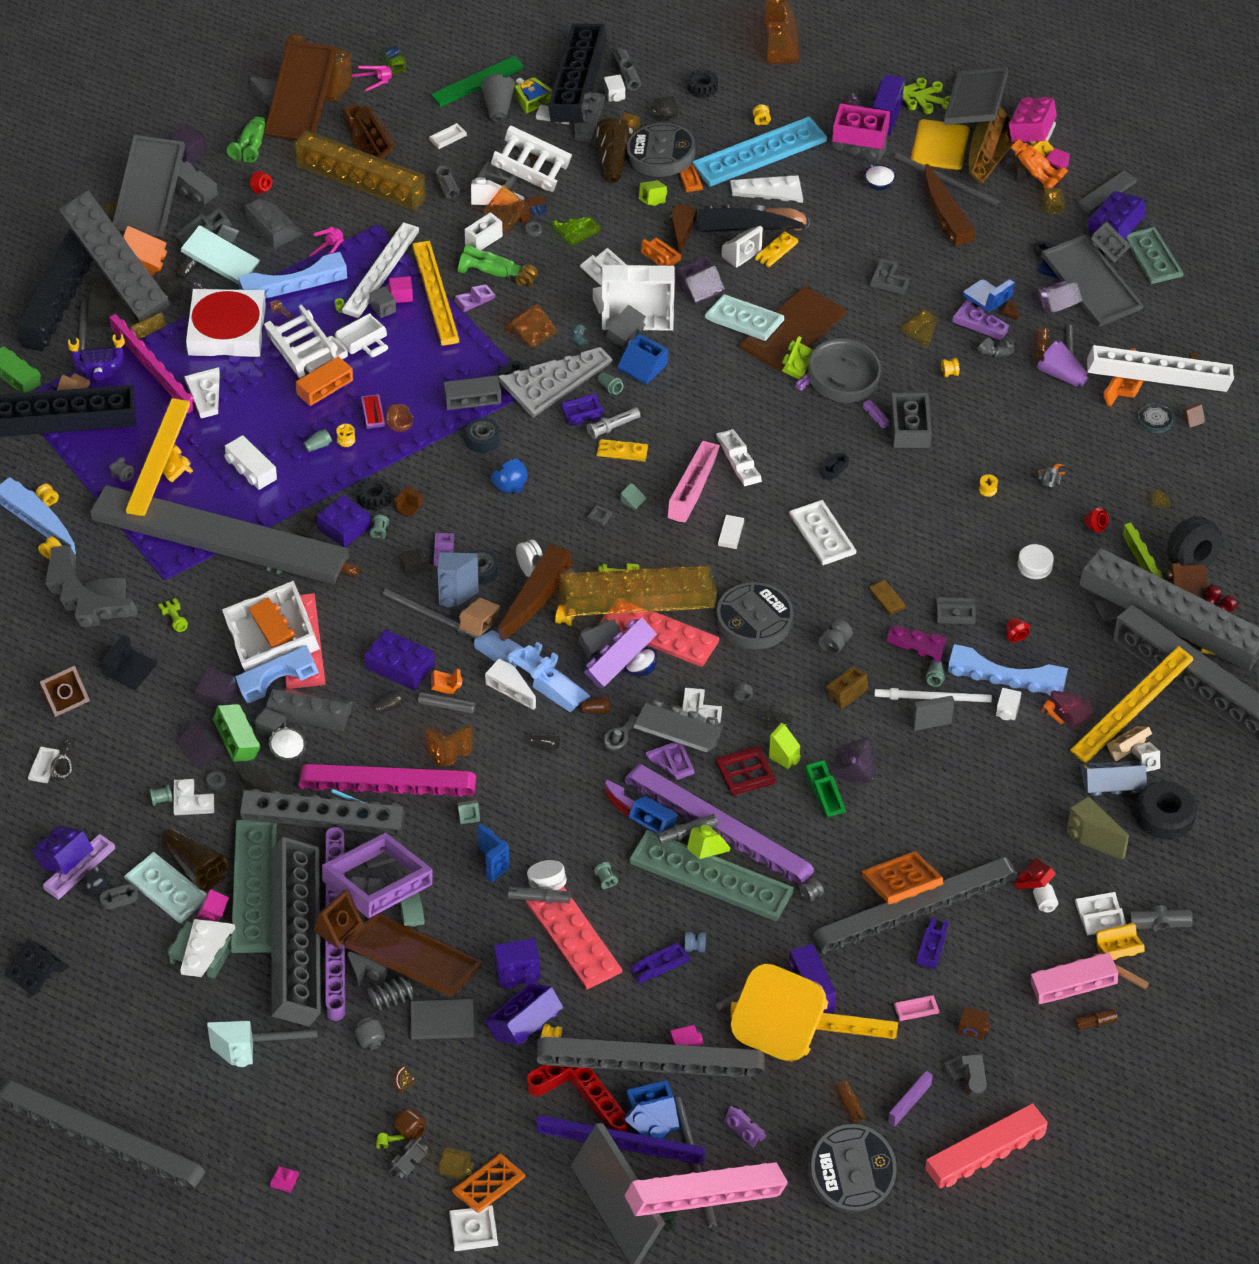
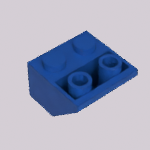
(643, 359)
(657, 1100)

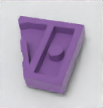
(672, 760)

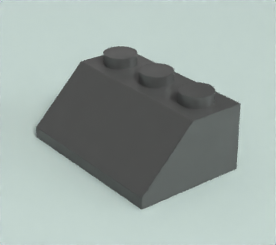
(271, 222)

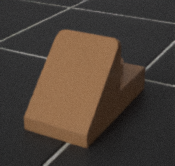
(73, 382)

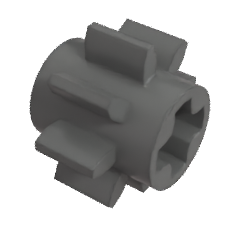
(1049, 477)

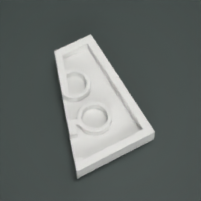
(205, 391)

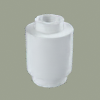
(1045, 898)

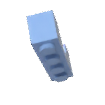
(256, 681)

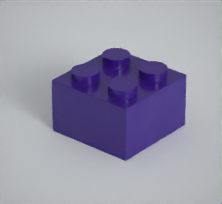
(343, 521)
(62, 849)
(517, 963)

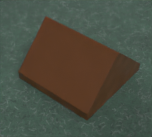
(63, 691)
(338, 920)

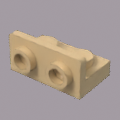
(1123, 744)

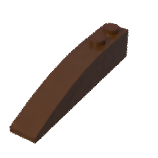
(946, 210)
(536, 590)

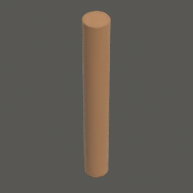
(1131, 977)

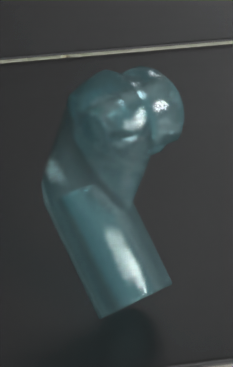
(577, 335)

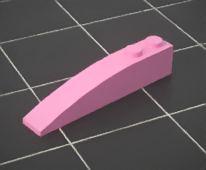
(692, 482)

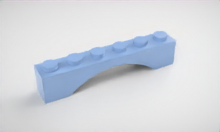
(326, 270)
(969, 663)

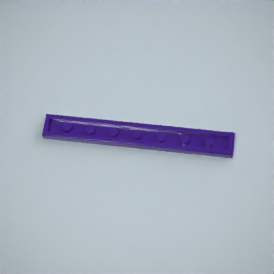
(624, 1140)

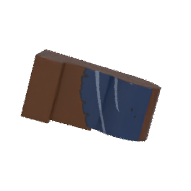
(536, 206)

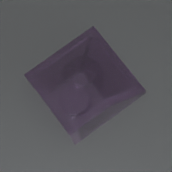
(855, 762)

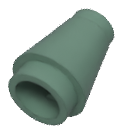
(610, 383)
(318, 440)
(935, 674)

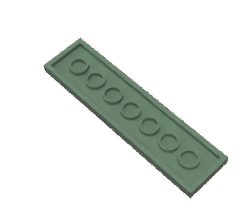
(713, 876)
(253, 887)

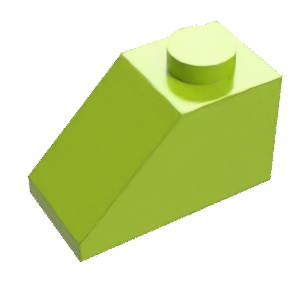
(784, 747)
(706, 842)

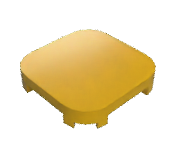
(778, 1012)

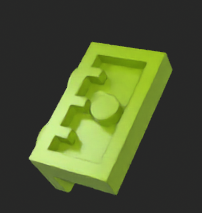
(798, 359)

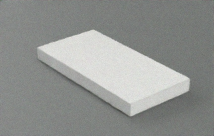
(822, 532)

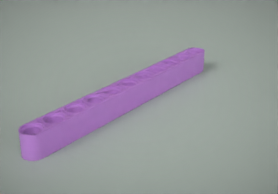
(732, 831)
(334, 848)

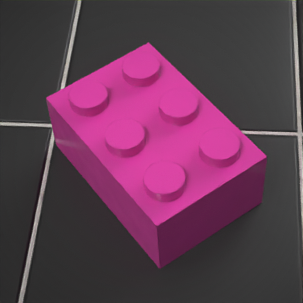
(1032, 119)
(861, 126)

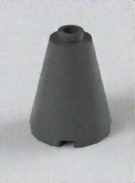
(498, 95)

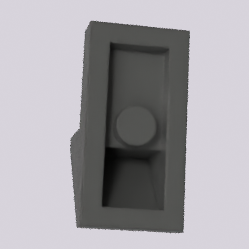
(364, 966)

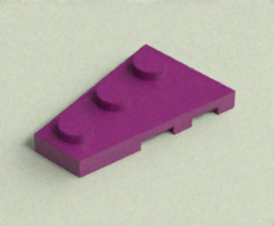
(923, 642)

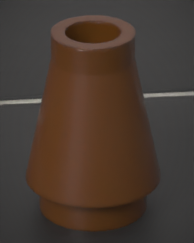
(598, 705)

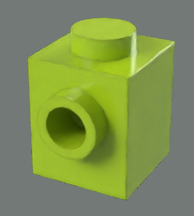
(652, 192)

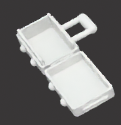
(351, 339)

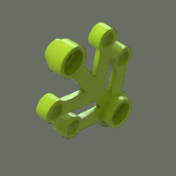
(923, 96)

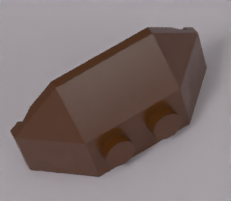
(371, 134)

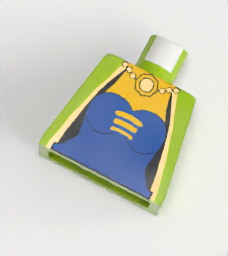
(531, 94)

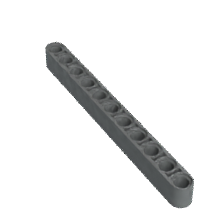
(890, 915)
(650, 1057)
(101, 1134)

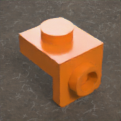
(446, 682)

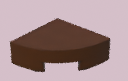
(1010, 310)

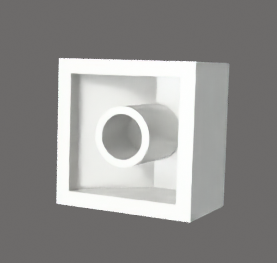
(743, 246)

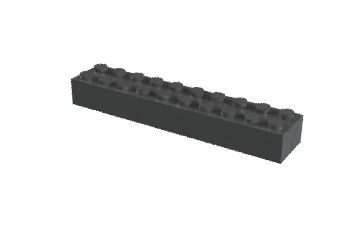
(1173, 608)
(1200, 679)
(293, 938)

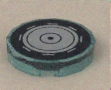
(1155, 418)

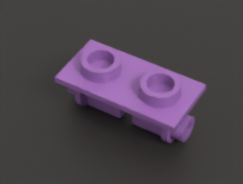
(741, 1124)

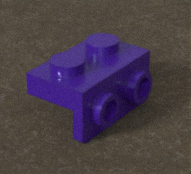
(582, 409)

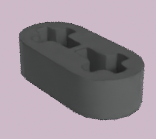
(119, 896)

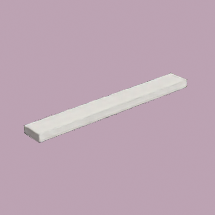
(380, 270)

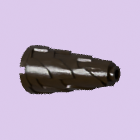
(612, 145)
(198, 861)

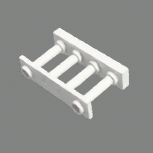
(537, 147)
(290, 353)

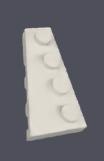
(781, 188)

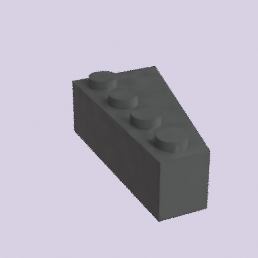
(195, 184)

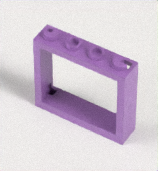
(390, 895)

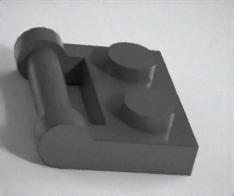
(498, 175)

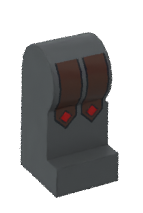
(974, 1074)

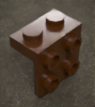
(1189, 577)

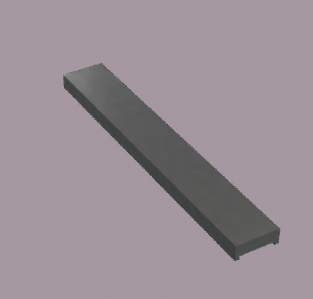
(223, 535)

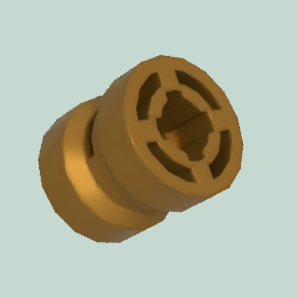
(527, 275)

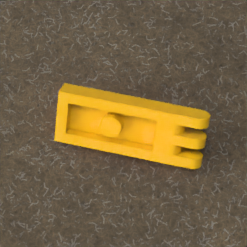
(776, 249)
(622, 450)

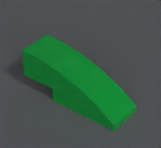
(824, 788)

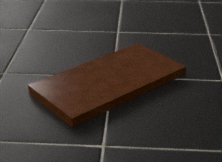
(300, 90)
(805, 316)
(413, 954)

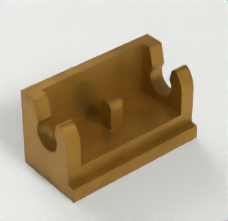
(848, 687)

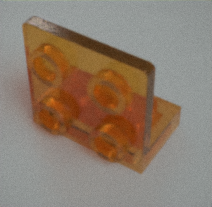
(533, 327)
(447, 750)

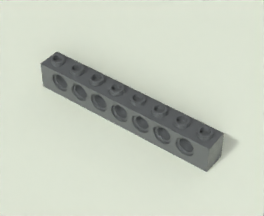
(311, 817)

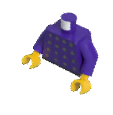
(97, 362)

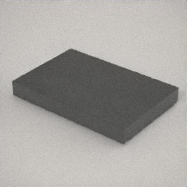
(442, 1019)

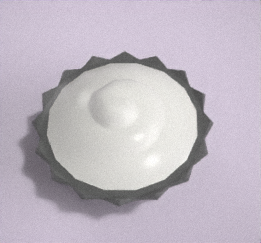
(287, 743)

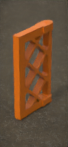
(508, 1167)

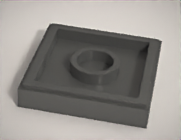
(933, 713)

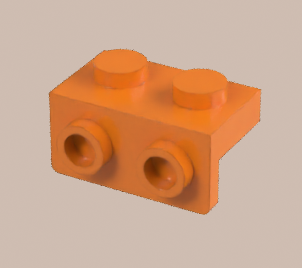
(660, 252)

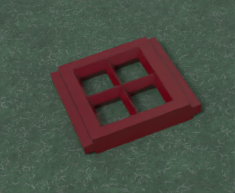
(750, 784)

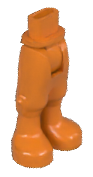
(1037, 163)

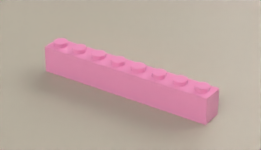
(705, 1188)

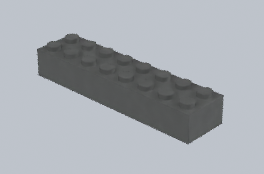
(114, 257)

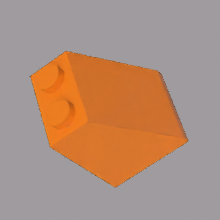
(147, 249)

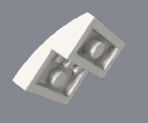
(593, 264)
(1100, 912)

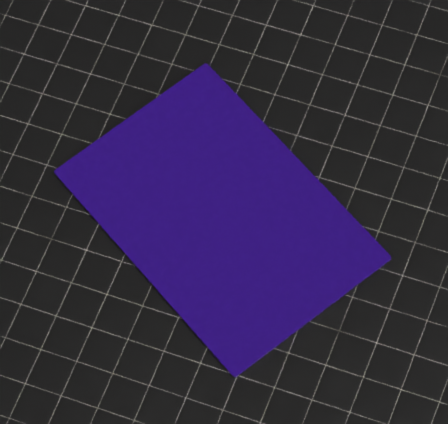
(263, 406)

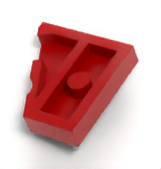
(1035, 875)

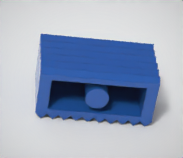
(652, 815)

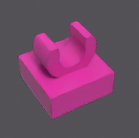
(284, 1179)

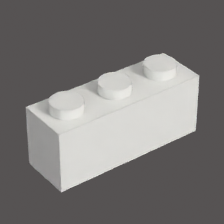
(250, 462)

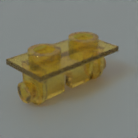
(148, 325)

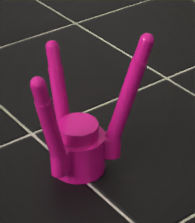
(382, 73)
(333, 237)

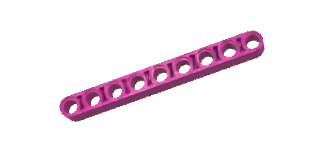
(387, 779)

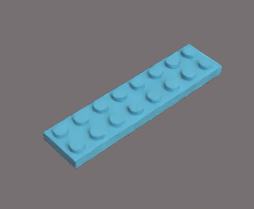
(759, 151)

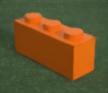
(324, 381)
(271, 623)

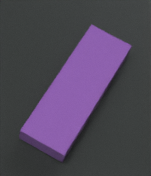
(910, 1098)

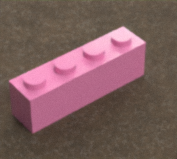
(1074, 978)

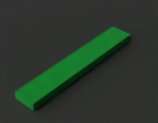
(474, 81)

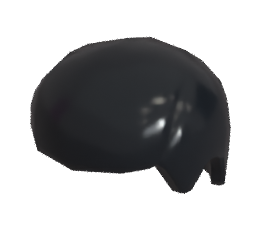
(97, 881)

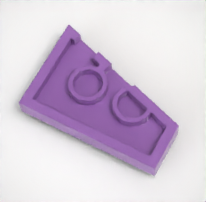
(977, 320)

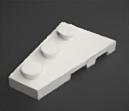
(203, 944)

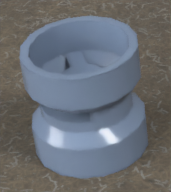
(695, 942)

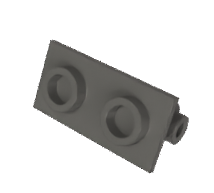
(414, 1152)

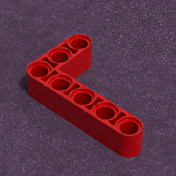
(586, 1088)

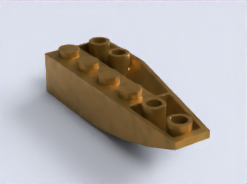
(989, 145)

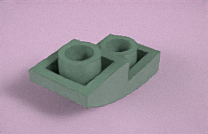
(412, 911)

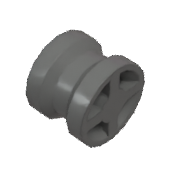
(811, 890)

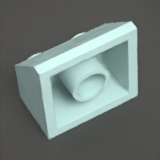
(232, 1041)

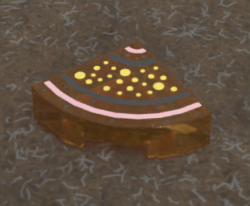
(403, 1079)

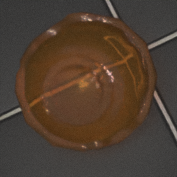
(399, 418)

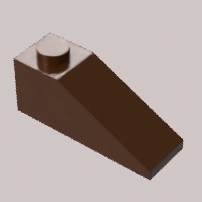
(683, 220)

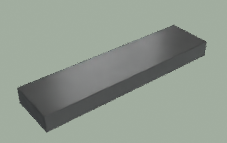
(1097, 197)

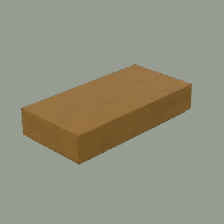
(887, 597)

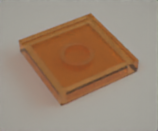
(506, 207)

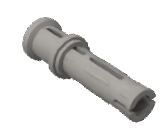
(606, 425)

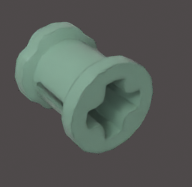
(379, 526)
(161, 795)
(605, 875)

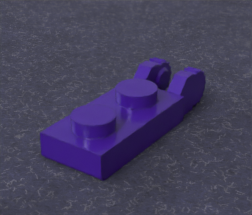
(932, 944)
(660, 962)

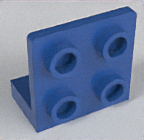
(496, 852)

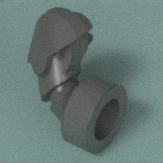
(1004, 349)

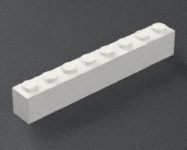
(1160, 368)

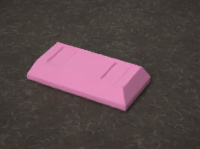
(916, 1008)

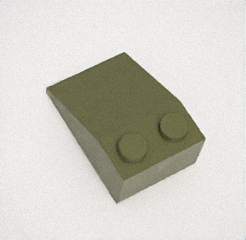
(1096, 829)

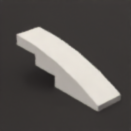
(738, 457)

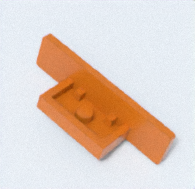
(1121, 387)

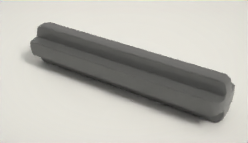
(446, 702)

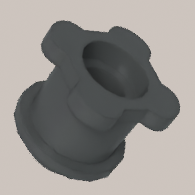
(122, 470)

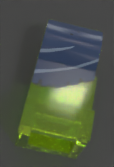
(394, 57)

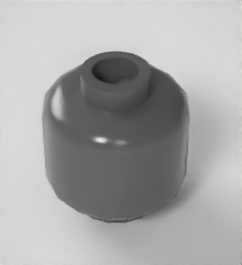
(369, 1033)

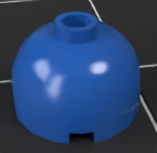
(511, 477)

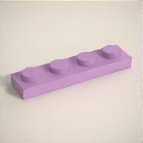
(61, 883)

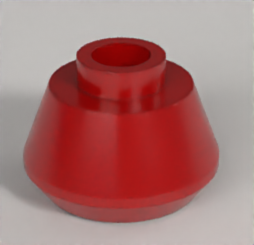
(260, 182)
(1097, 520)
(1017, 630)

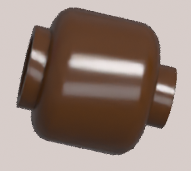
(409, 1123)

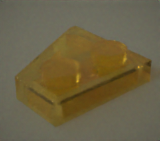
(921, 327)

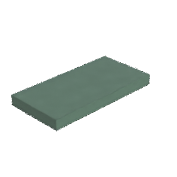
(1153, 255)

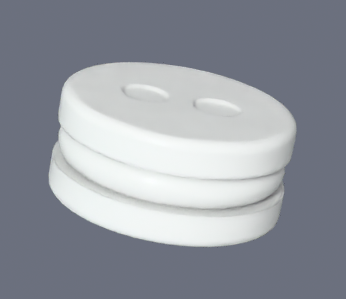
(528, 556)
(1035, 561)
(547, 874)

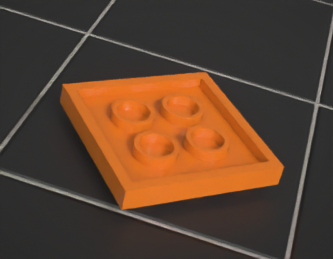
(902, 877)

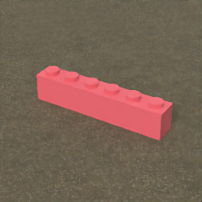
(986, 1146)

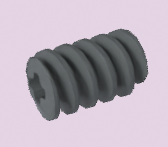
(390, 993)

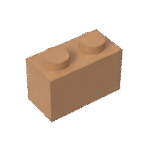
(479, 616)

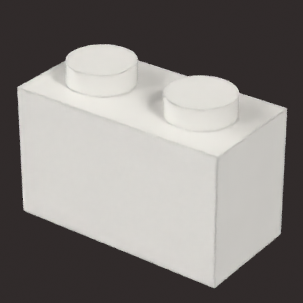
(483, 232)

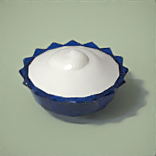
(879, 177)
(642, 663)

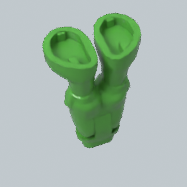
(248, 141)
(488, 263)

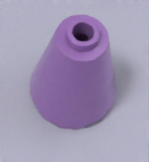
(1063, 365)

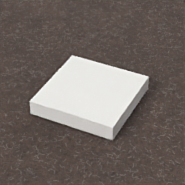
(473, 1229)

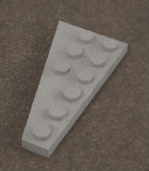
(550, 381)

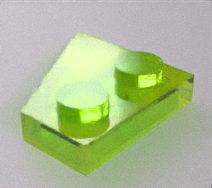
(577, 229)

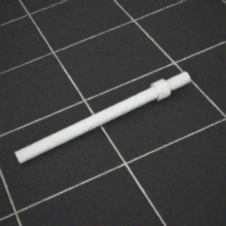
(895, 693)

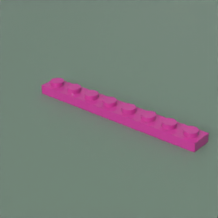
(149, 361)

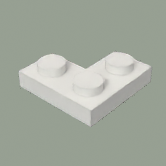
(694, 702)
(187, 803)

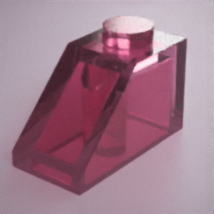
(1072, 708)

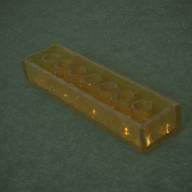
(360, 170)
(637, 590)

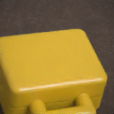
(940, 144)

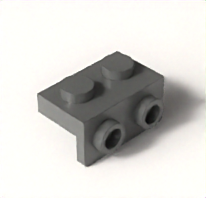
(1110, 242)

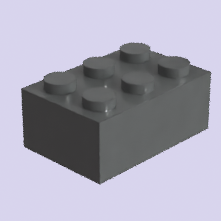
(910, 420)

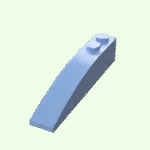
(33, 511)

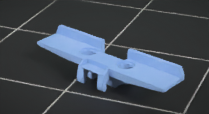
(557, 687)

